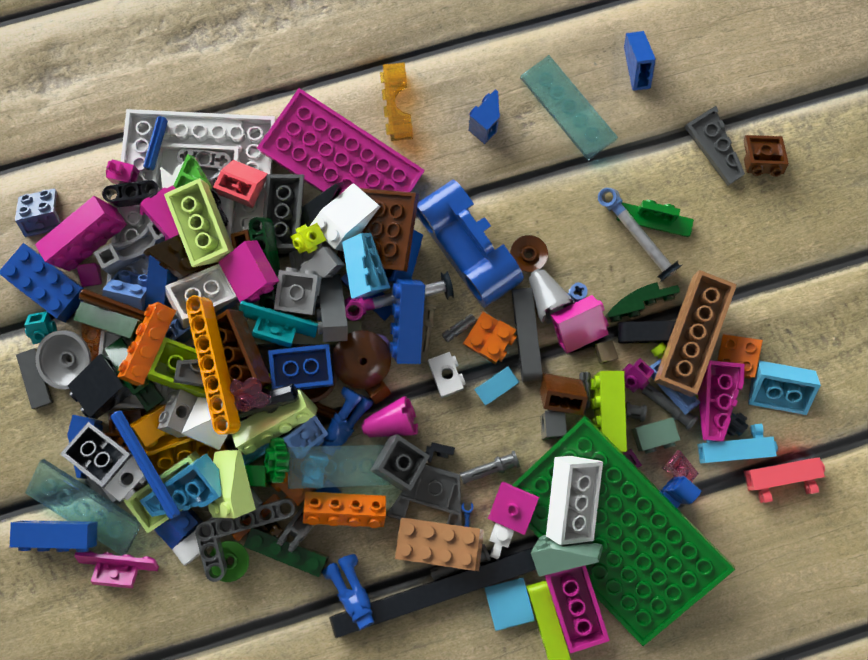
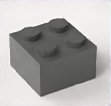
(400, 463)

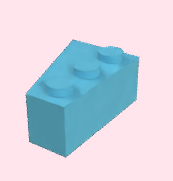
(364, 266)

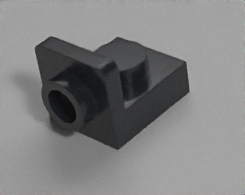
(442, 451)

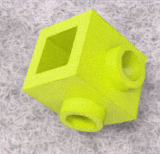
(308, 238)

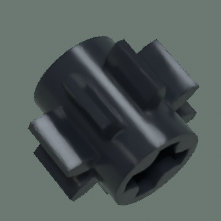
(737, 424)

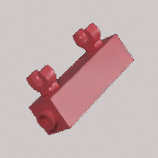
(786, 473)

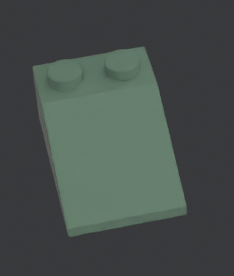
(552, 557)

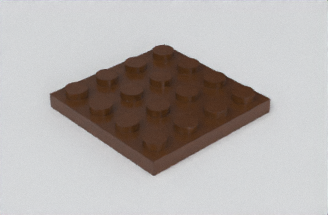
(392, 227)

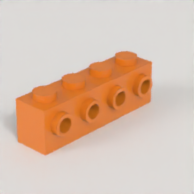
(146, 344)
(344, 509)

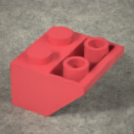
(240, 183)

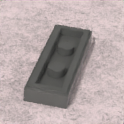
(35, 386)

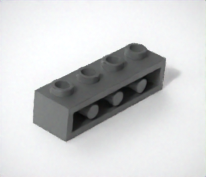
(331, 310)

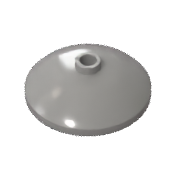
(54, 358)

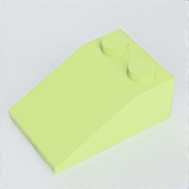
(235, 487)

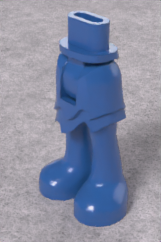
(339, 428)
(356, 600)

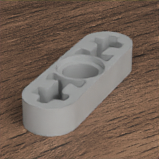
(211, 165)

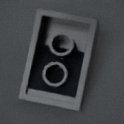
(96, 455)

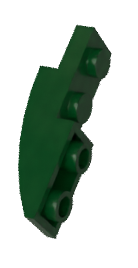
(634, 302)
(147, 393)

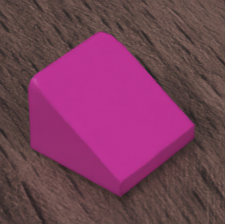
(89, 274)

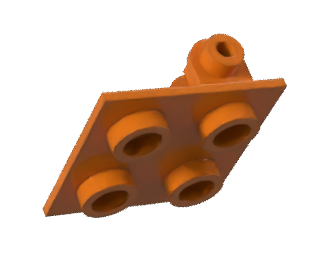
(741, 350)

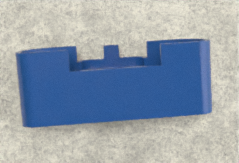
(465, 245)

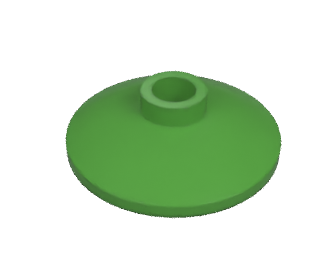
(240, 564)

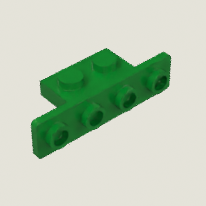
(660, 217)

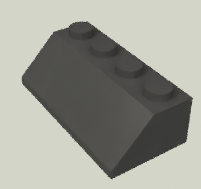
(284, 207)

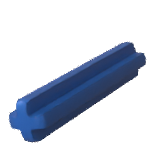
(155, 143)

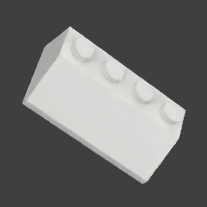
(574, 500)

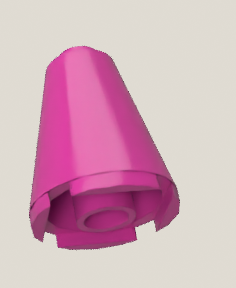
(392, 420)

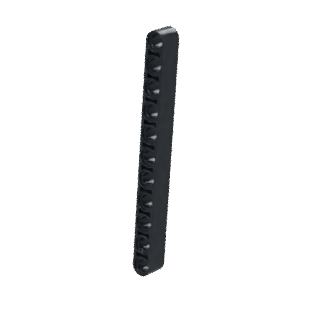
(439, 591)

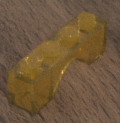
(399, 122)

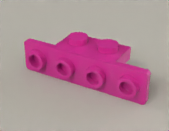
(115, 570)

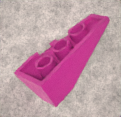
(718, 397)

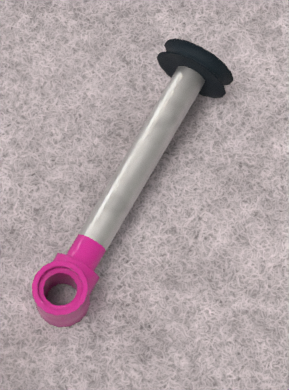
(444, 285)

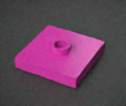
(513, 508)

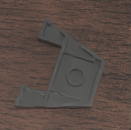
(434, 489)

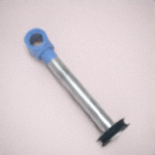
(638, 233)

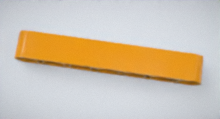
(217, 373)

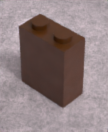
(563, 394)

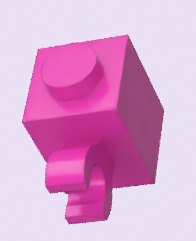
(121, 172)

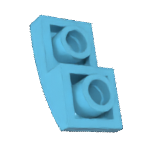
(496, 385)

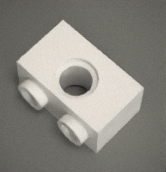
(446, 386)
(118, 487)

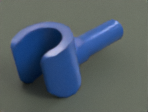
(467, 514)

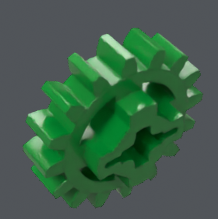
(277, 460)

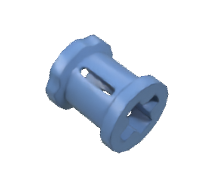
(578, 287)

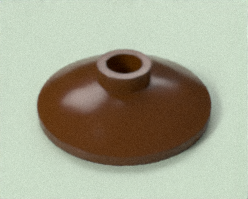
(532, 245)

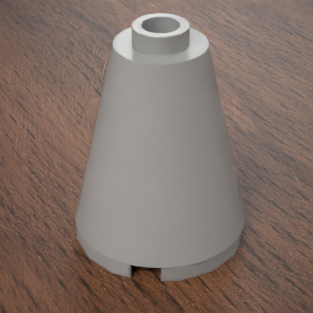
(548, 295)

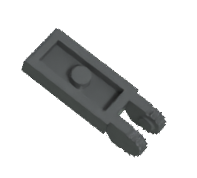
(296, 529)

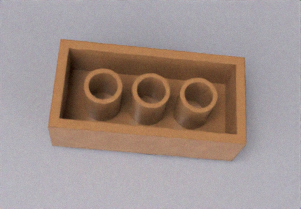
(439, 544)

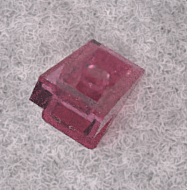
(680, 466)

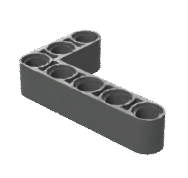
(236, 526)

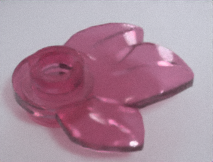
(248, 394)

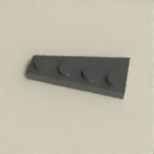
(715, 144)

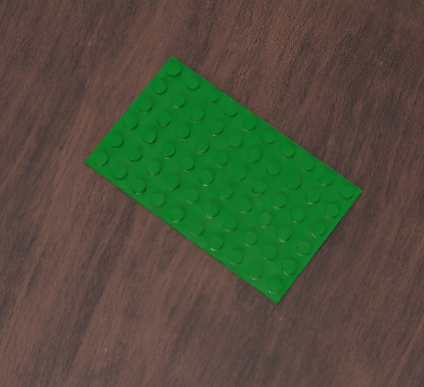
(651, 553)

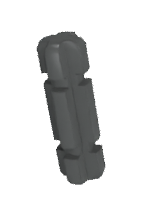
(459, 327)
(586, 377)

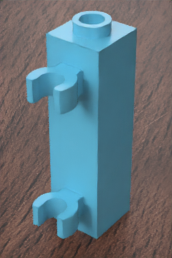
(738, 449)

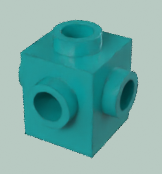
(39, 326)

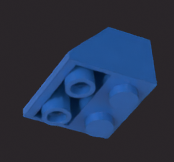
(485, 118)

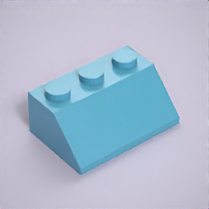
(783, 388)

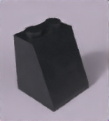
(98, 388)

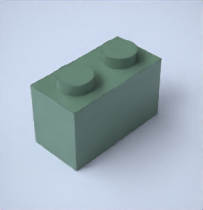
(656, 434)

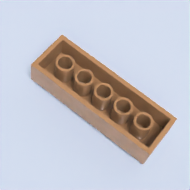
(695, 333)

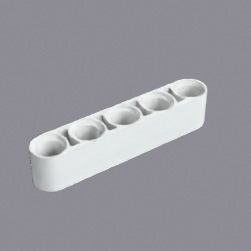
(188, 548)

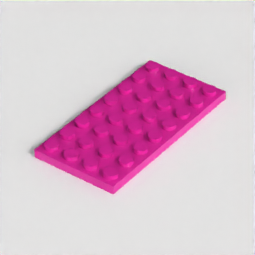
(333, 150)

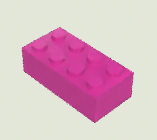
(81, 234)
(577, 608)

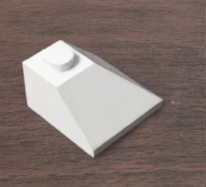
(200, 425)

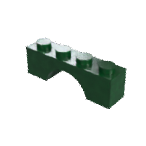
(301, 558)

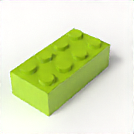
(610, 406)

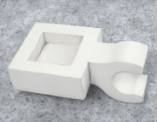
(500, 537)

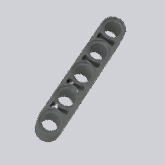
(526, 334)

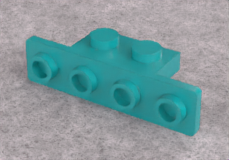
(276, 326)

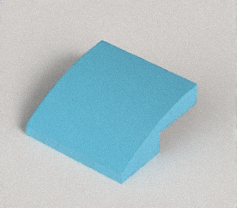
(509, 604)

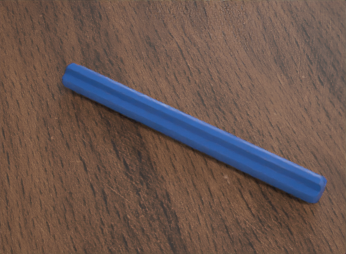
(145, 465)

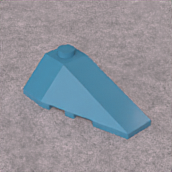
(189, 488)

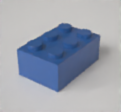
(302, 366)

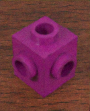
(637, 375)

